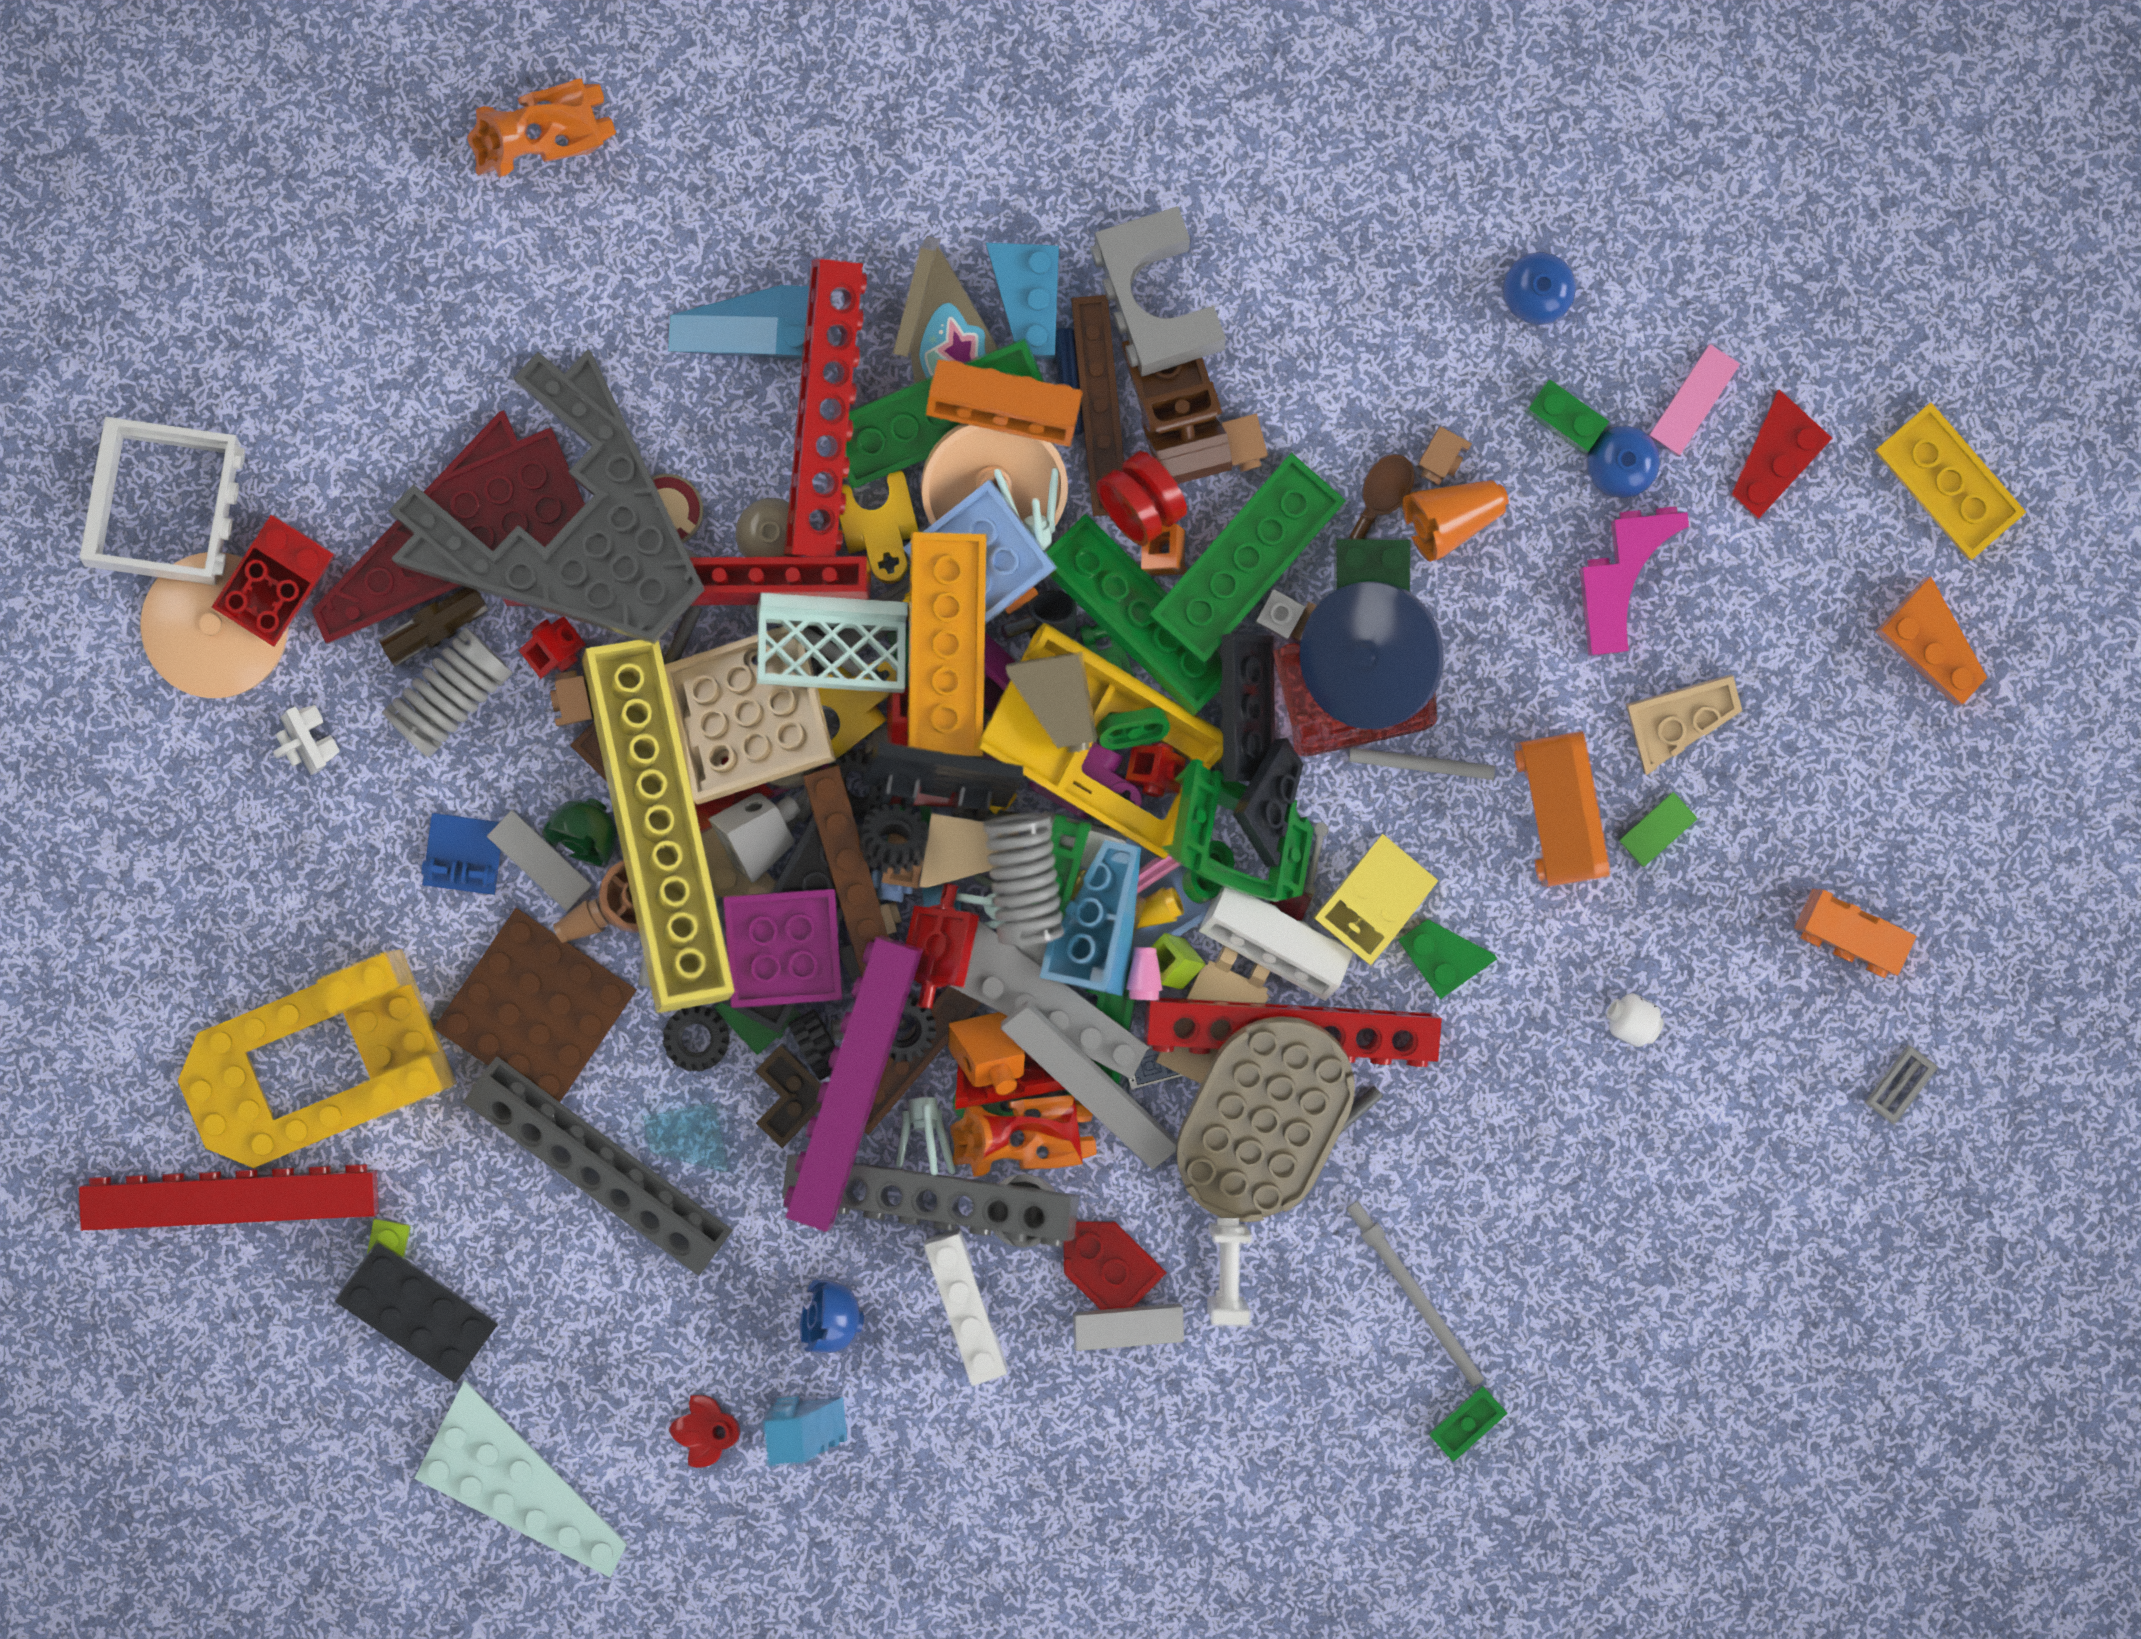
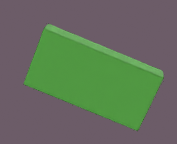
(1657, 829)

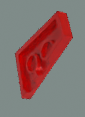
(1032, 1082)

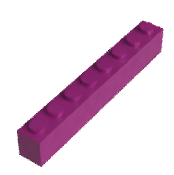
(853, 1083)

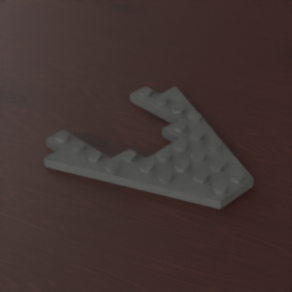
(612, 561)

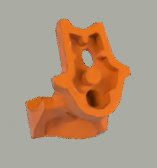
(503, 134)

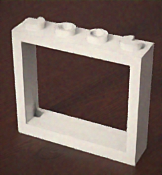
(103, 488)

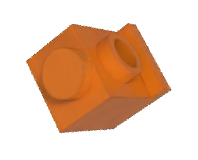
(1164, 564)

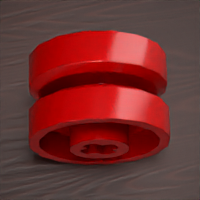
(1141, 498)

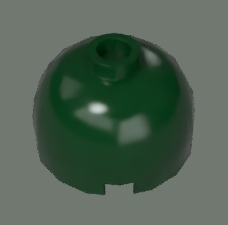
(584, 830)

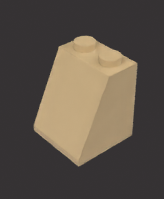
(955, 850)

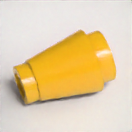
(1161, 908)

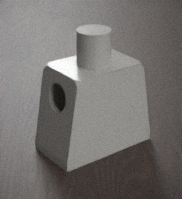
(755, 833)

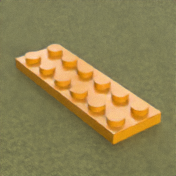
(946, 642)

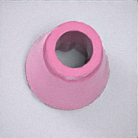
(1144, 975)

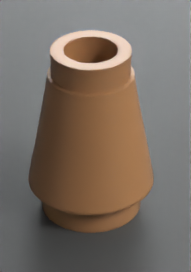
(581, 922)

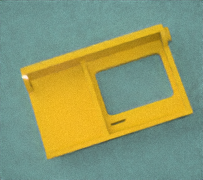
(1020, 739)

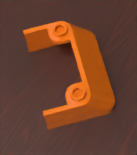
(1564, 809)

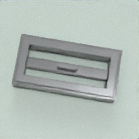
(1889, 1076)

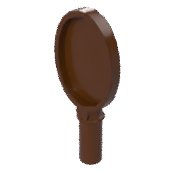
(1384, 490)

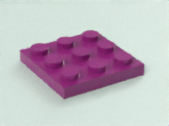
(783, 947)

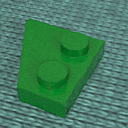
(1444, 956)

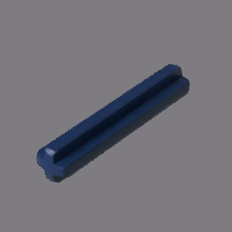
(1068, 365)

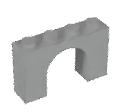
(1153, 340)

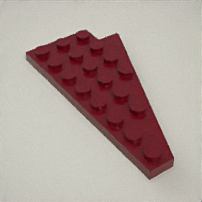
(487, 491)

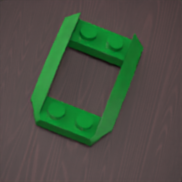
(1193, 831)

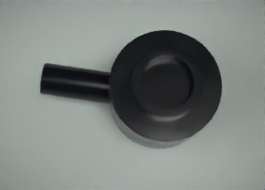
(1050, 608)

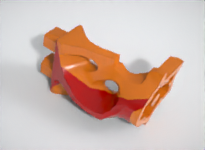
(986, 1137)

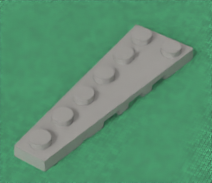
(1008, 978)

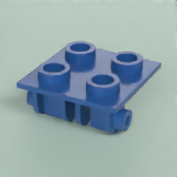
(461, 855)

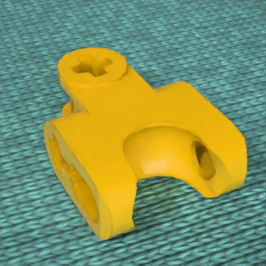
(881, 529)
(855, 710)

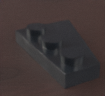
(1266, 800)

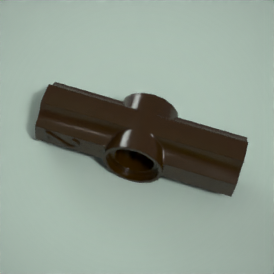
(433, 625)

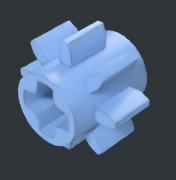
(888, 891)

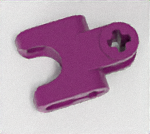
(1102, 767)

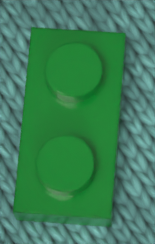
(1467, 1423)

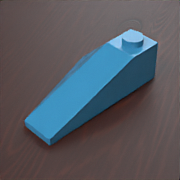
(751, 325)
(1098, 924)

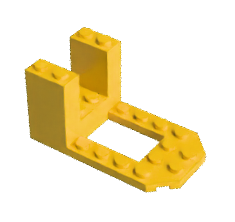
(389, 1031)

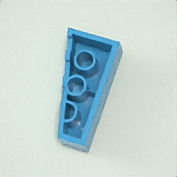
(803, 1429)

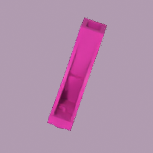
(1609, 586)

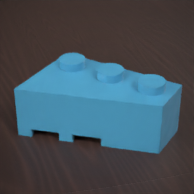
(1028, 292)

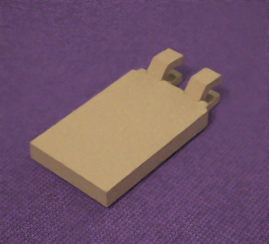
(1214, 983)

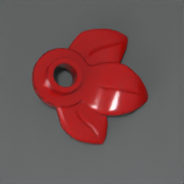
(699, 1431)

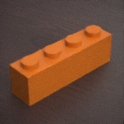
(1004, 402)

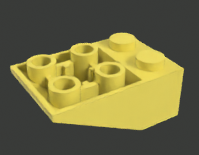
(1375, 899)

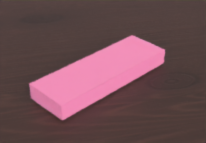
(1694, 399)

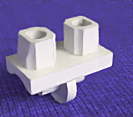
(298, 724)

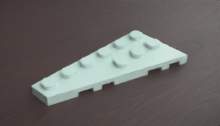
(504, 1477)

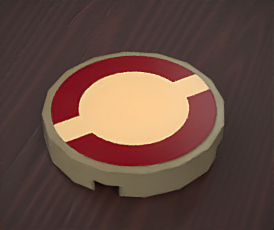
(682, 503)

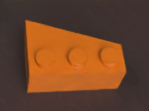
(1933, 643)
(1854, 933)

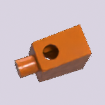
(986, 1052)

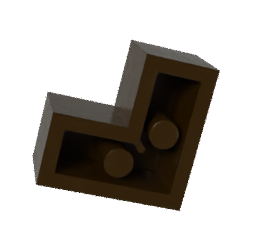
(798, 1094)

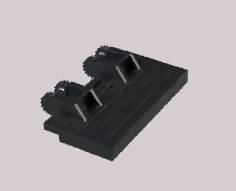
(939, 775)

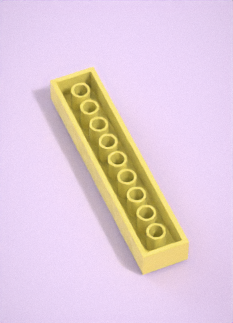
(657, 825)

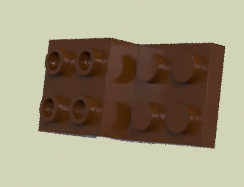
(1181, 420)

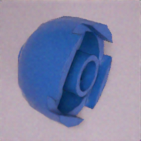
(1539, 288)
(1623, 462)
(831, 1317)

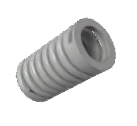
(455, 695)
(1015, 883)

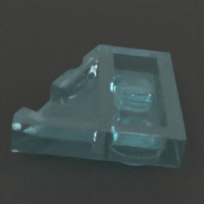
(688, 1135)

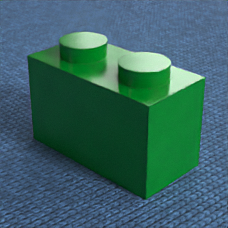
(1566, 416)

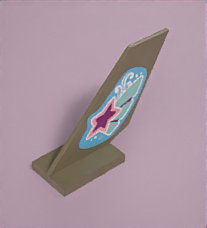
(939, 316)

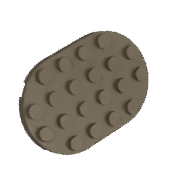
(1265, 1119)

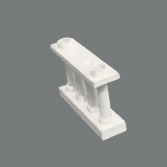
(1226, 1305)

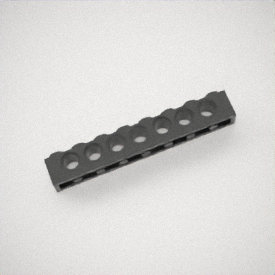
(597, 1165)
(1058, 1208)

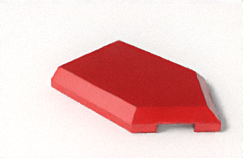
(1109, 1265)

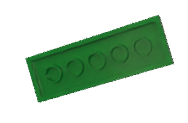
(895, 427)
(1246, 558)
(1119, 600)

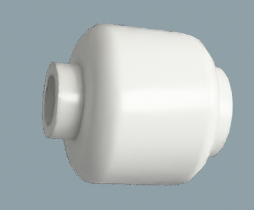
(1635, 1020)

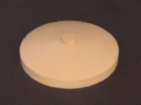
(968, 459)
(198, 645)

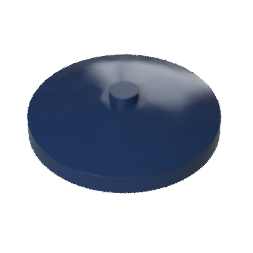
(1371, 655)

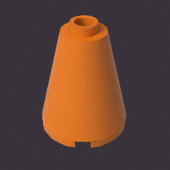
(1452, 515)

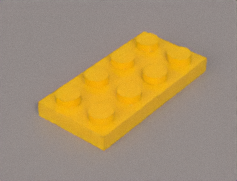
(1950, 481)

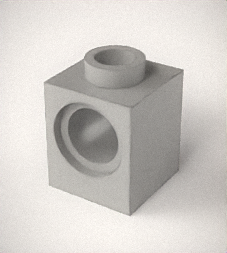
(1280, 614)

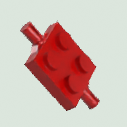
(946, 944)

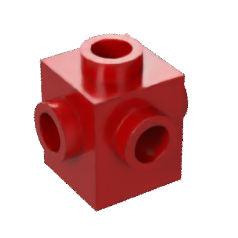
(557, 641)
(1155, 769)

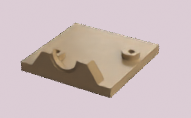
(757, 726)

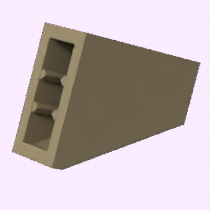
(1058, 697)

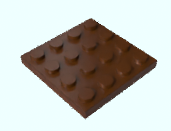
(535, 1005)

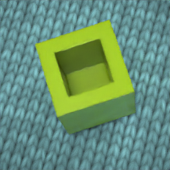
(1177, 961)

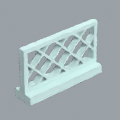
(828, 613)

